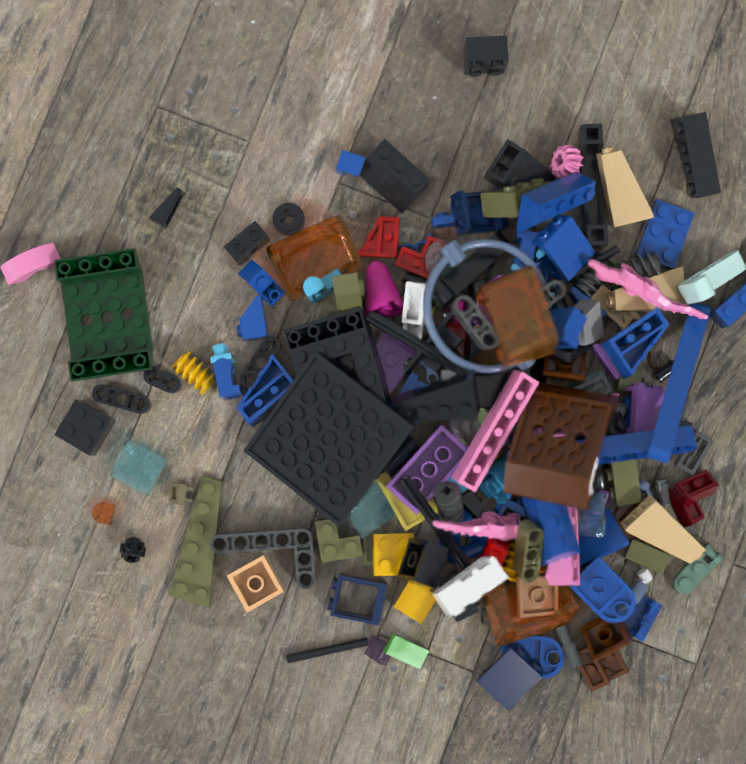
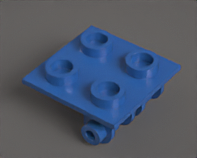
(642, 617)

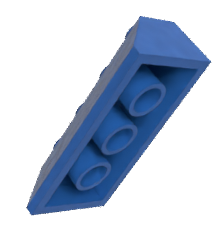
(554, 199)
(557, 529)

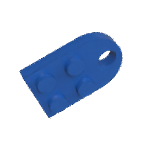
(604, 589)
(539, 648)

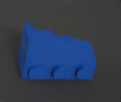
(633, 343)
(265, 392)

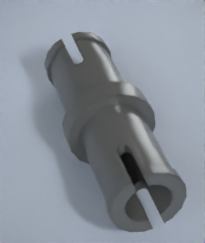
(569, 646)

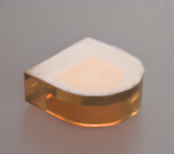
(103, 513)

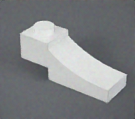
(412, 314)

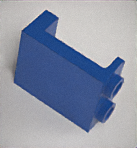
(564, 246)

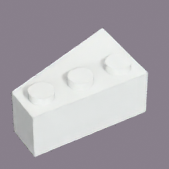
(469, 585)

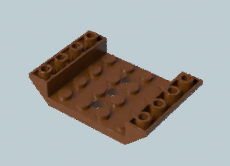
(552, 467)

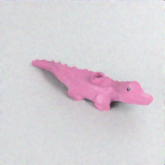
(642, 287)
(488, 525)

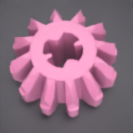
(566, 161)

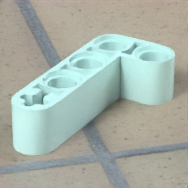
(703, 283)

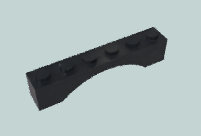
(593, 213)

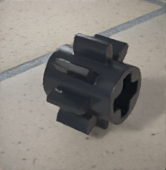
(132, 550)

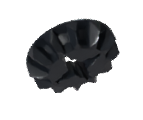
(280, 215)

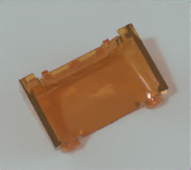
(313, 253)
(519, 317)
(508, 628)

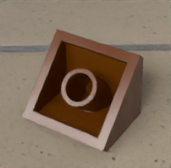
(565, 371)
(605, 637)

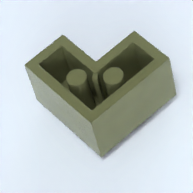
(335, 547)

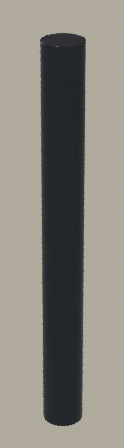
(600, 258)
(327, 650)

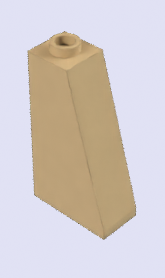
(621, 191)
(621, 302)
(658, 527)

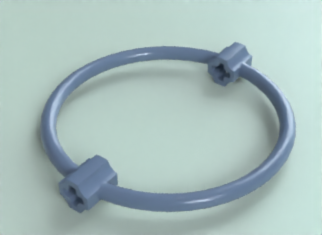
(452, 255)

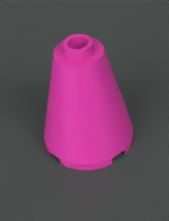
(382, 291)

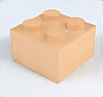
(256, 582)

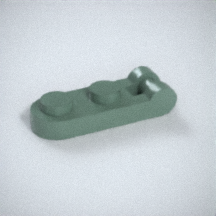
(694, 573)

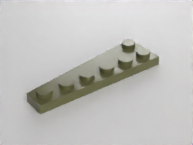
(196, 561)

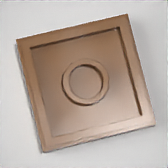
(536, 597)

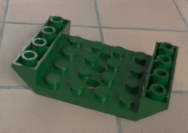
(98, 286)

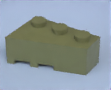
(623, 482)

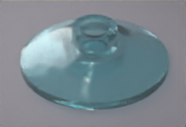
(433, 256)

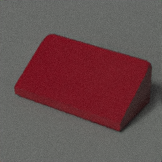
(696, 487)
(686, 515)

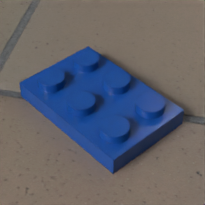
(665, 233)

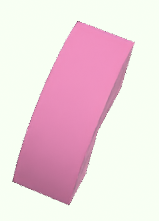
(27, 263)

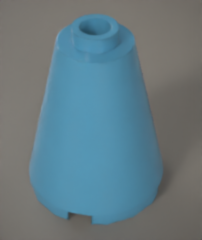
(493, 482)

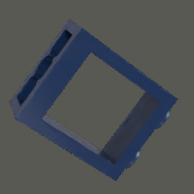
(379, 602)

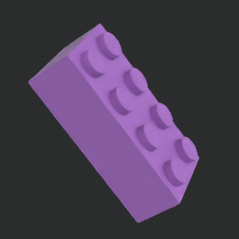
(429, 466)

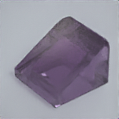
(376, 651)

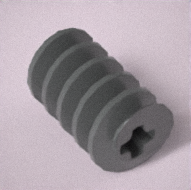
(645, 265)
(587, 280)
(449, 502)

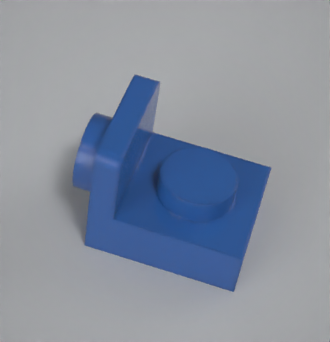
(443, 220)

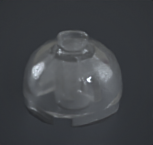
(466, 429)

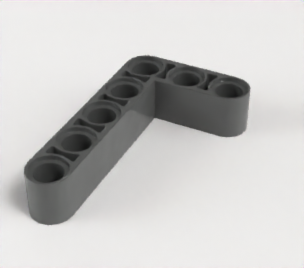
(484, 326)
(272, 544)

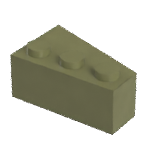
(506, 201)
(348, 291)

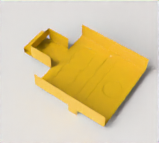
(415, 602)

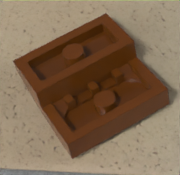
(602, 671)

